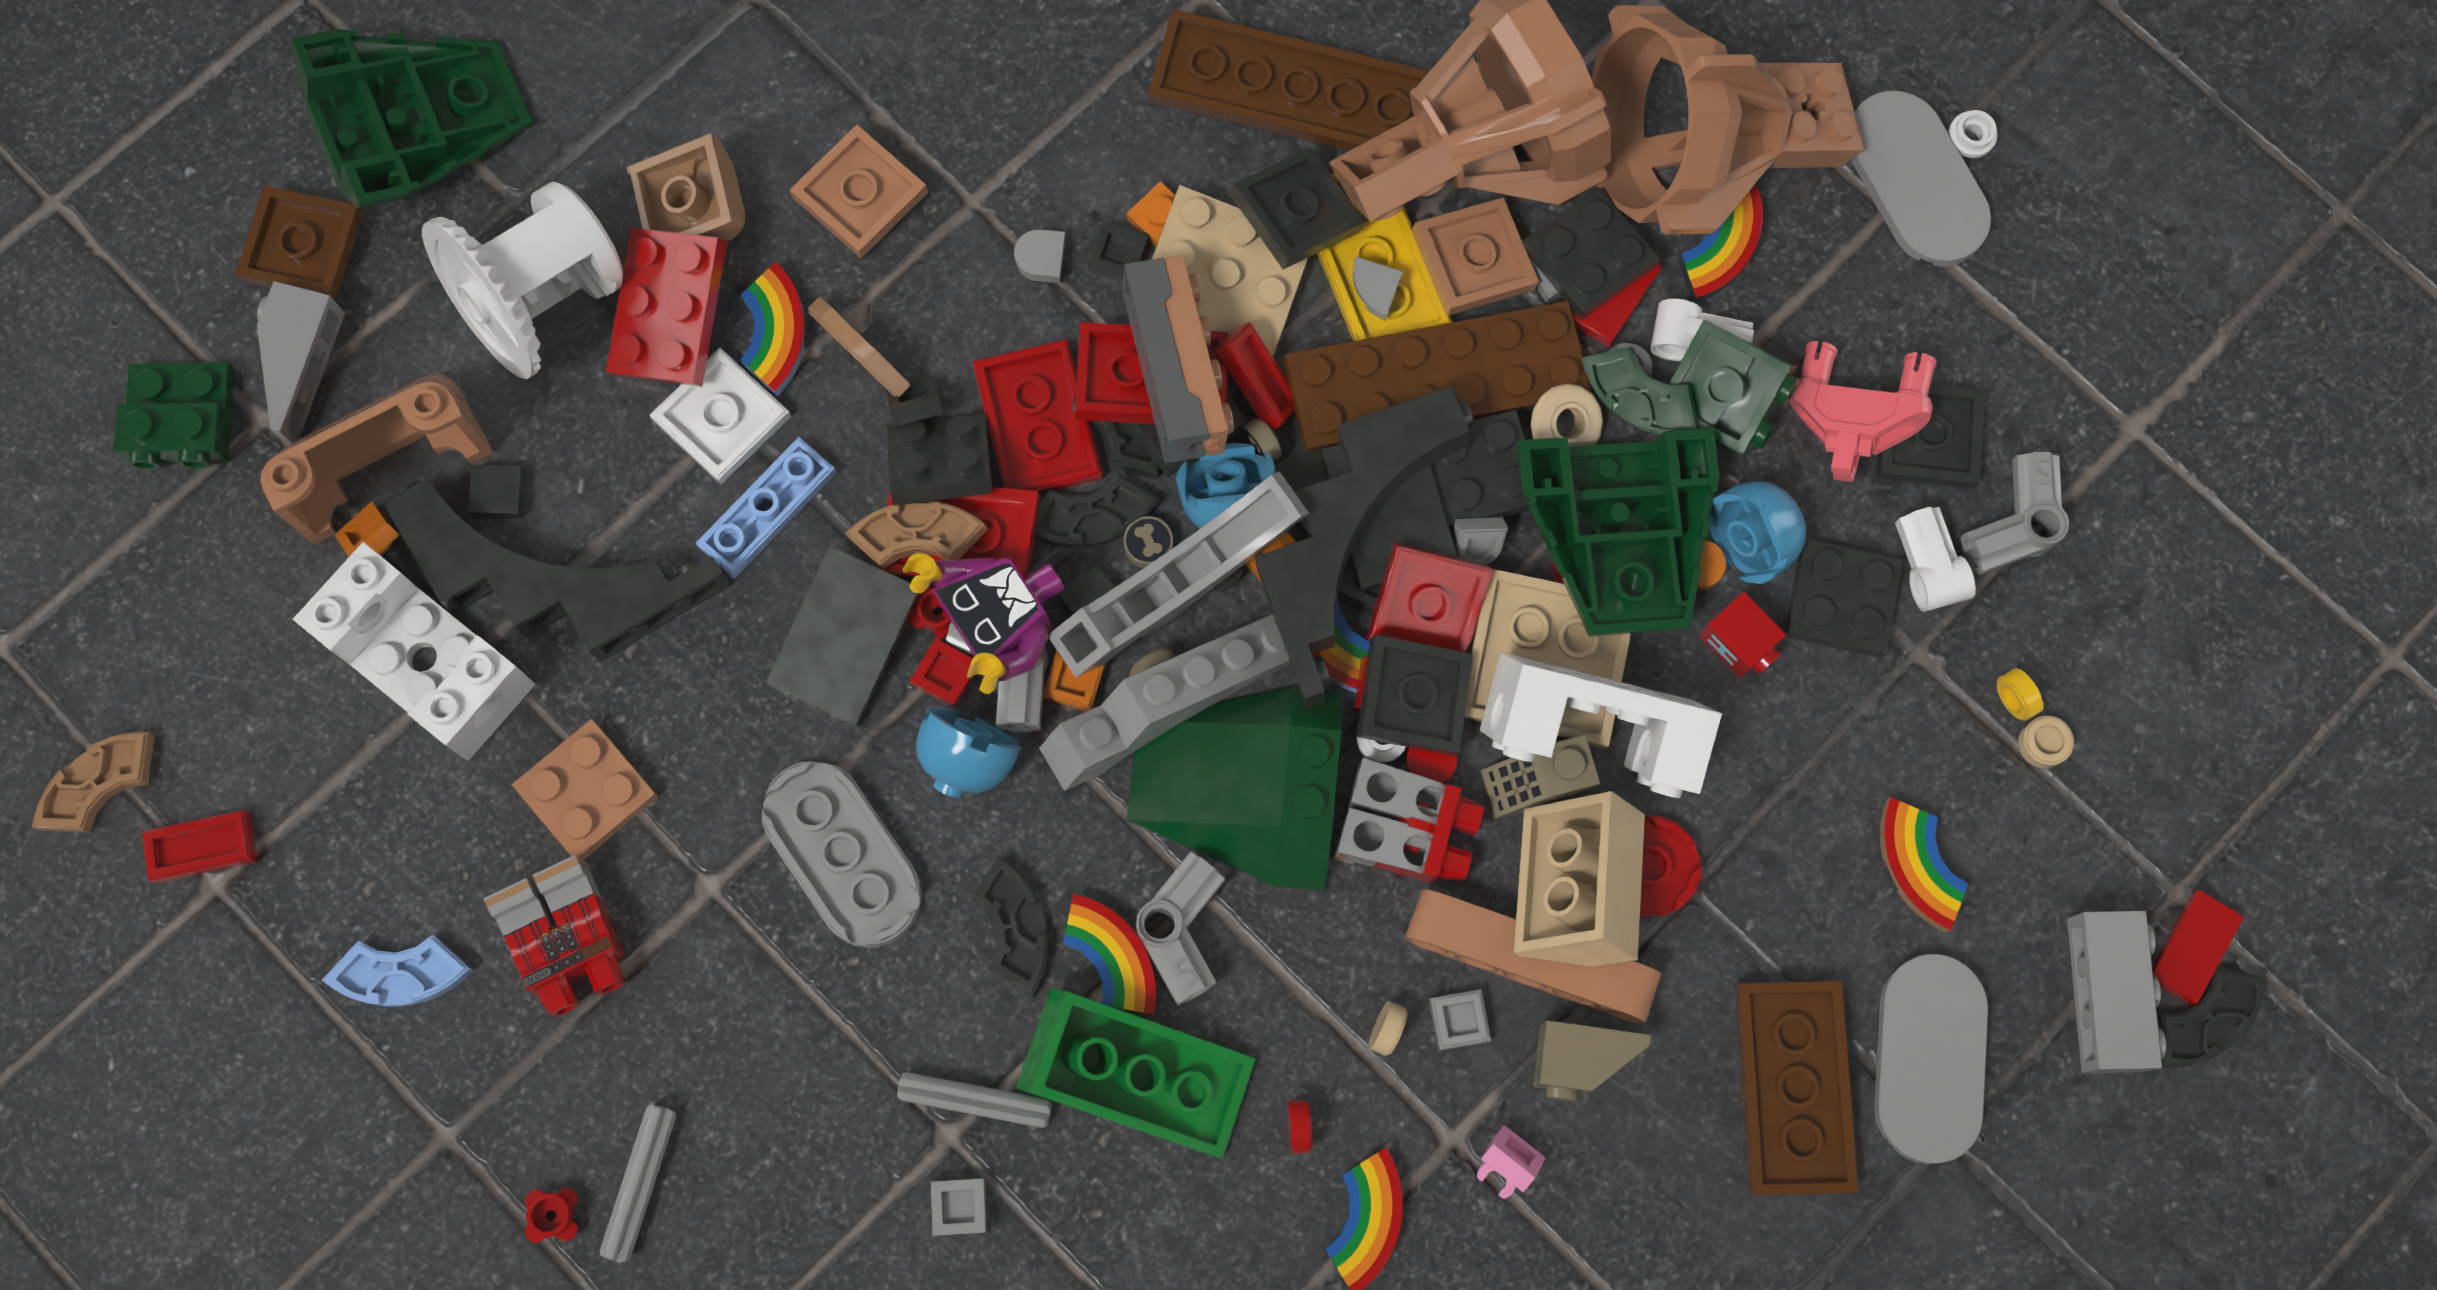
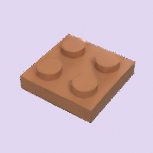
(858, 191)
(1475, 256)
(585, 790)

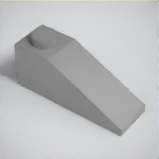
(295, 344)

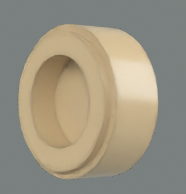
(2046, 741)
(1388, 1028)

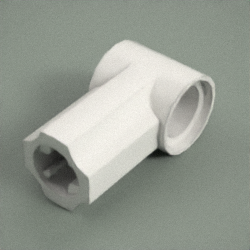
(1679, 322)
(1936, 573)

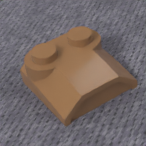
(690, 190)

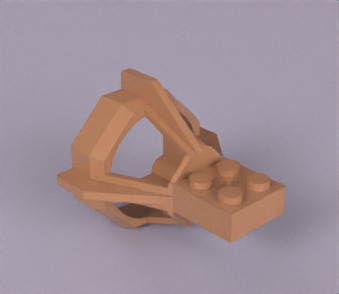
(1471, 114)
(1738, 121)

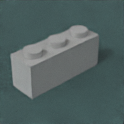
(2115, 992)

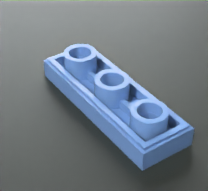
(744, 529)

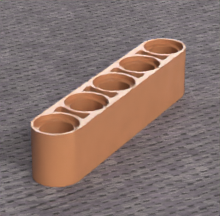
(1488, 941)

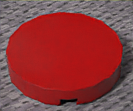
(1668, 867)

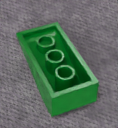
(1135, 1072)

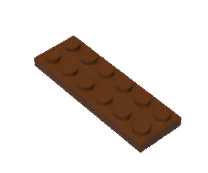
(1280, 82)
(1488, 360)

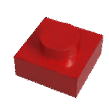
(943, 673)

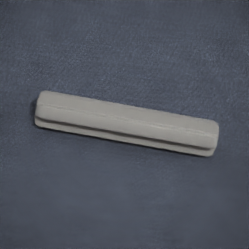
(974, 1100)
(638, 1183)

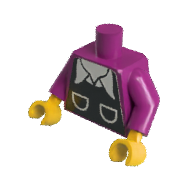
(991, 610)

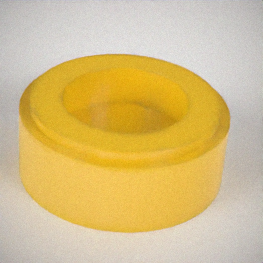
(2019, 694)

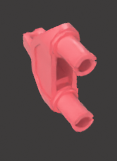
(1860, 420)

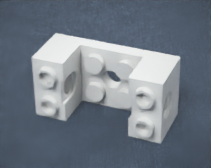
(379, 623)
(1669, 734)

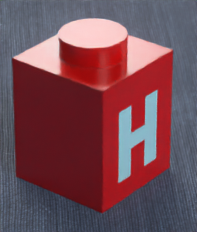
(1743, 636)

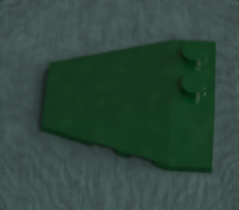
(404, 109)
(1625, 524)
(1247, 785)

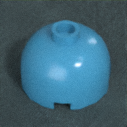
(1220, 481)
(1757, 529)
(964, 752)

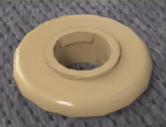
(1583, 406)

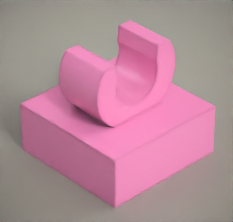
(1511, 1159)

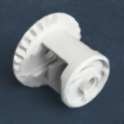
(523, 271)

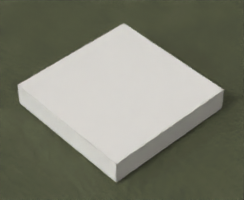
(722, 419)

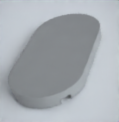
(1919, 179)
(841, 854)
(1931, 1059)

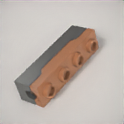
(1175, 358)

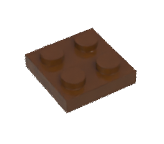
(299, 241)

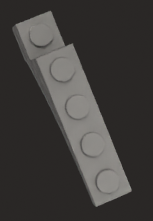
(1178, 577)
(1162, 699)

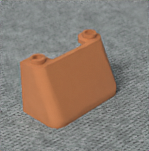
(306, 474)

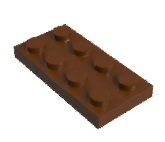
(1796, 1088)

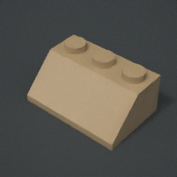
(1580, 881)

